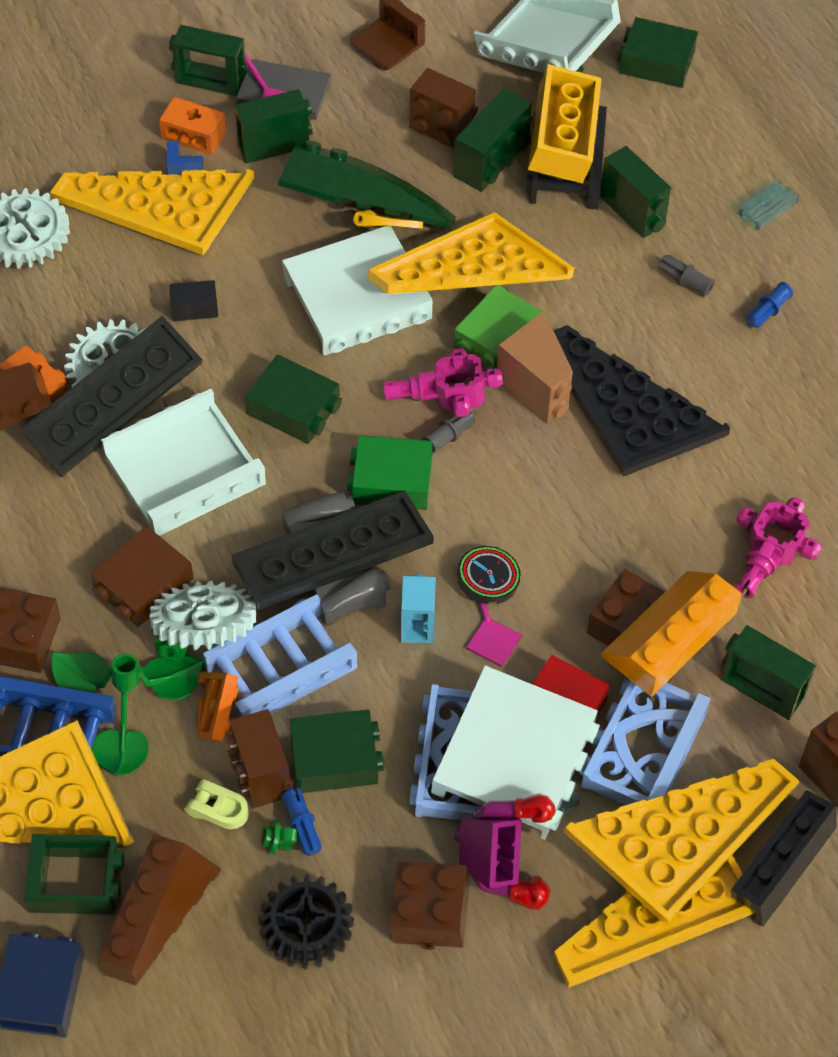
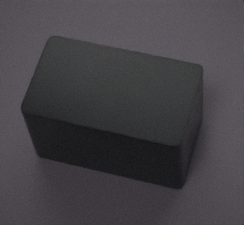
(193, 300)

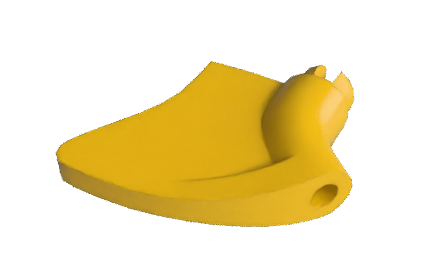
(369, 219)

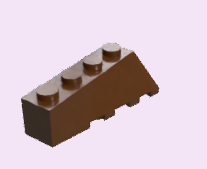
(21, 394)
(159, 898)

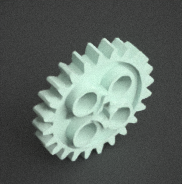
(31, 227)
(93, 344)
(203, 615)

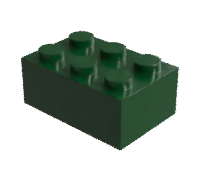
(493, 140)

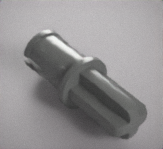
(686, 275)
(449, 430)

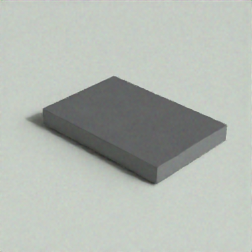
(311, 83)

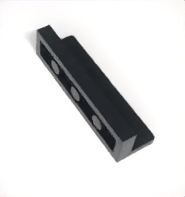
(786, 856)

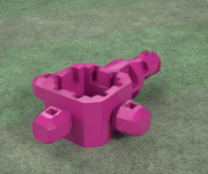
(436, 383)
(766, 552)

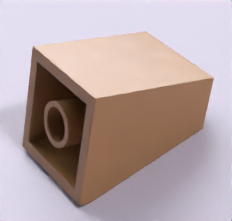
(536, 369)

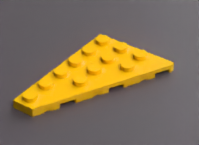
(170, 207)

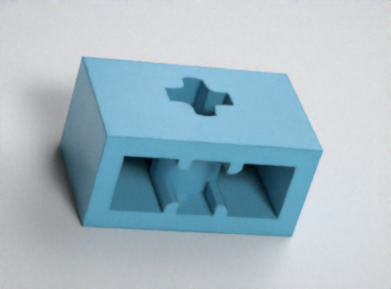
(418, 609)

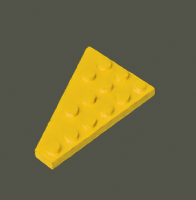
(471, 256)
(57, 790)
(679, 840)

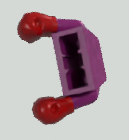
(492, 848)

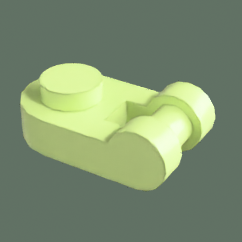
(228, 811)

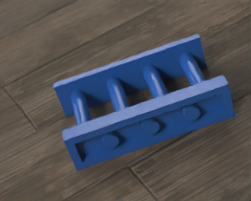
(57, 700)

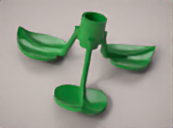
(172, 680)

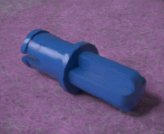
(769, 305)
(301, 821)

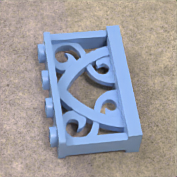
(433, 751)
(653, 784)

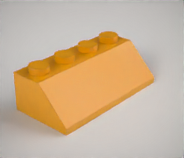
(673, 629)

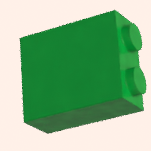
(389, 467)

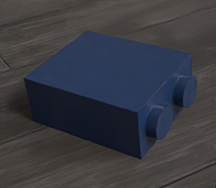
(39, 984)

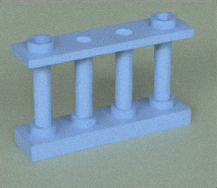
(309, 675)

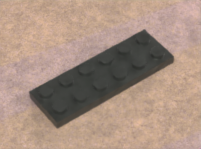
(111, 396)
(332, 549)

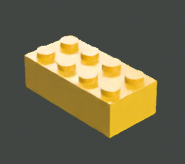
(565, 124)

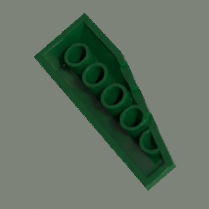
(337, 176)

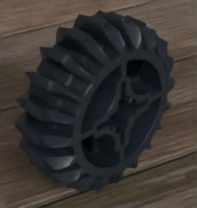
(320, 921)

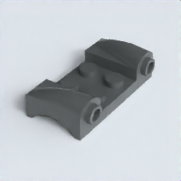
(349, 593)

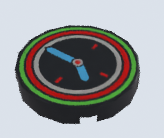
(488, 574)

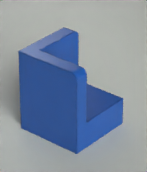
(177, 163)

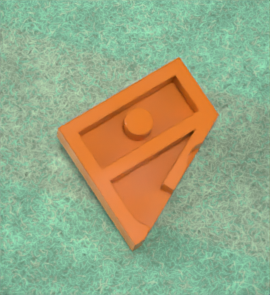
(215, 709)

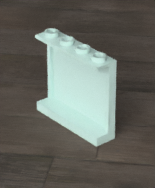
(549, 33)
(343, 301)
(182, 463)
(516, 745)

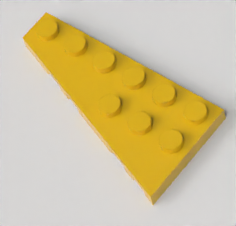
(632, 932)

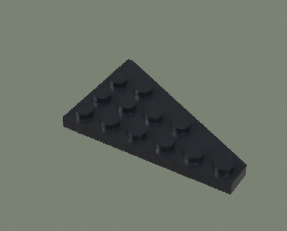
(629, 411)

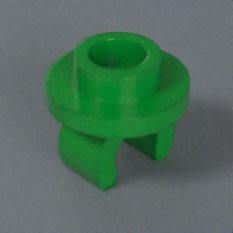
(169, 652)
(278, 838)

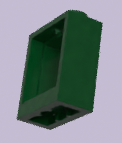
(205, 76)
(767, 671)
(90, 846)

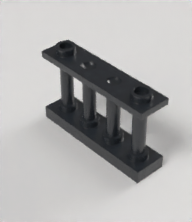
(589, 188)

